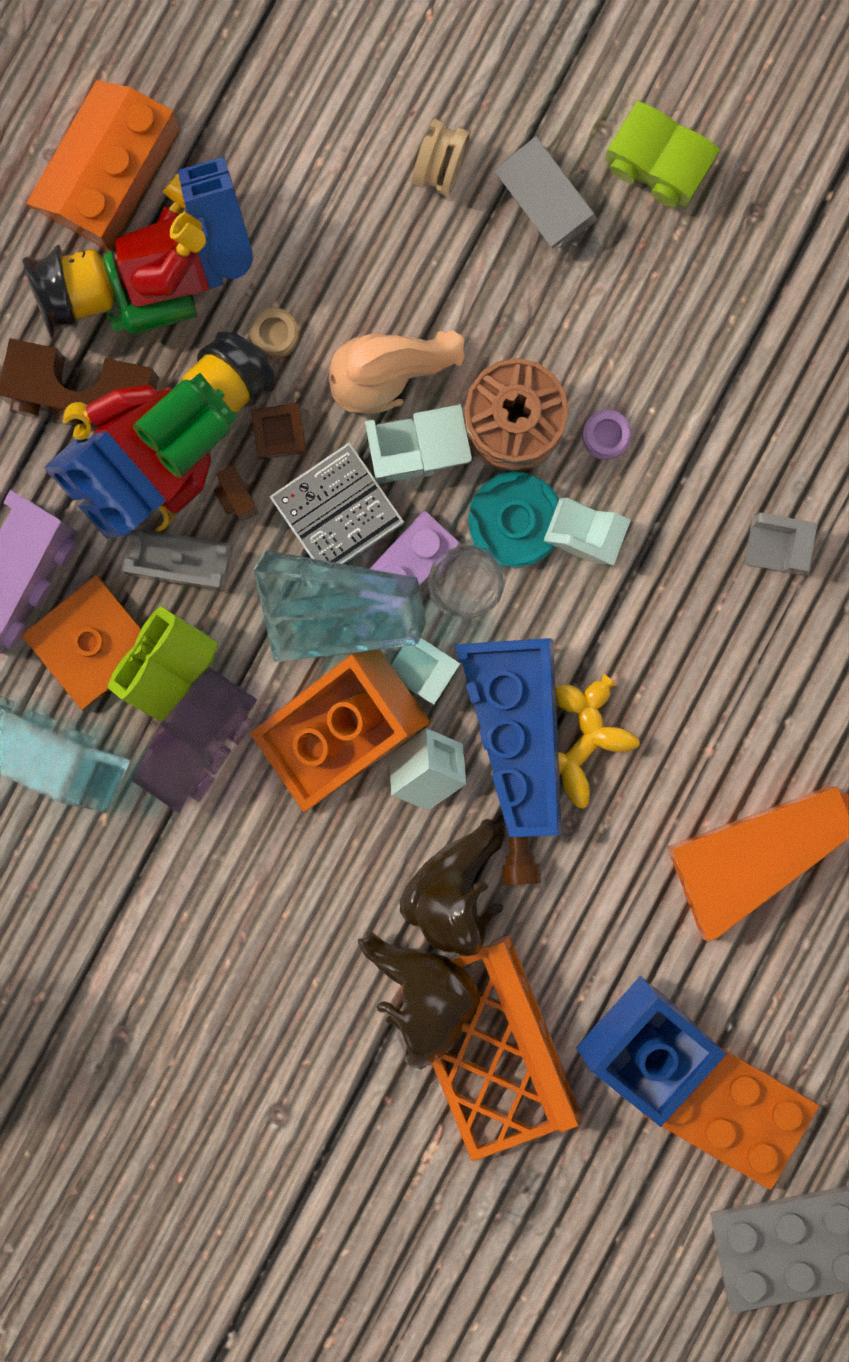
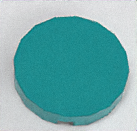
(513, 518)

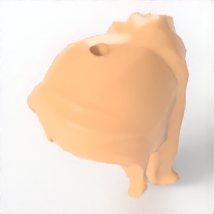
(375, 367)

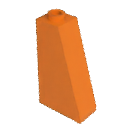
(753, 858)

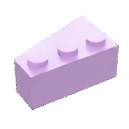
(29, 554)

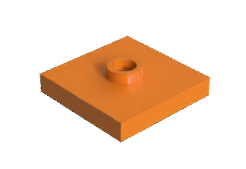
(84, 640)

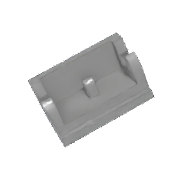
(545, 194)
(178, 559)

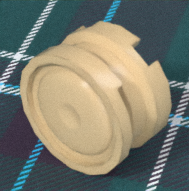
(435, 156)

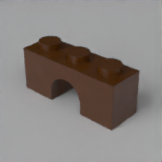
(34, 380)

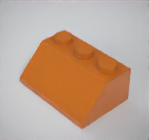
(105, 162)

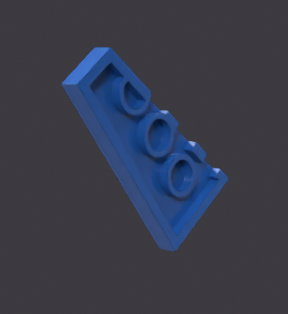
(518, 724)

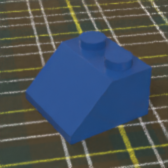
(649, 1051)

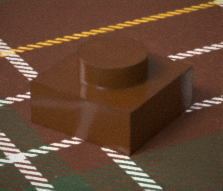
(278, 431)
(234, 495)

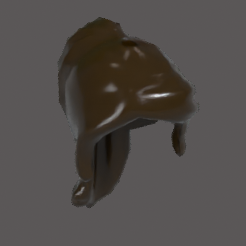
(442, 894)
(435, 998)

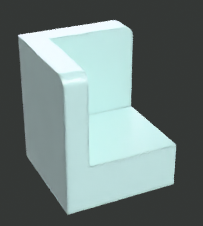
(442, 438)
(394, 450)
(587, 532)
(425, 670)
(427, 769)

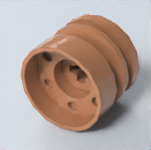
(528, 441)

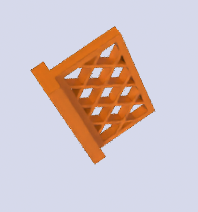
(534, 1046)

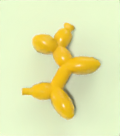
(595, 735)

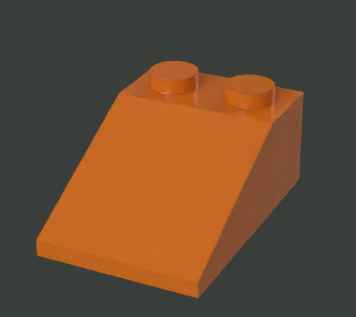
(340, 727)

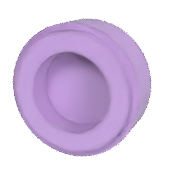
(606, 435)

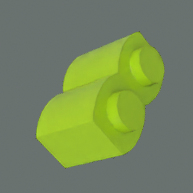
(661, 155)
(162, 664)

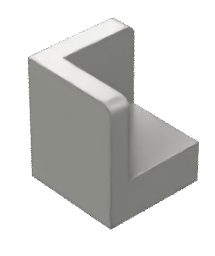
(780, 544)

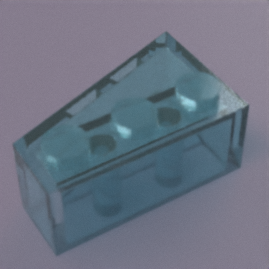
(335, 607)
(56, 761)

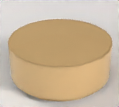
(274, 332)

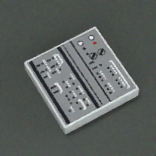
(337, 508)

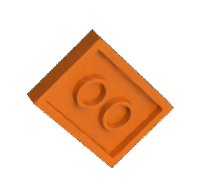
(744, 1119)

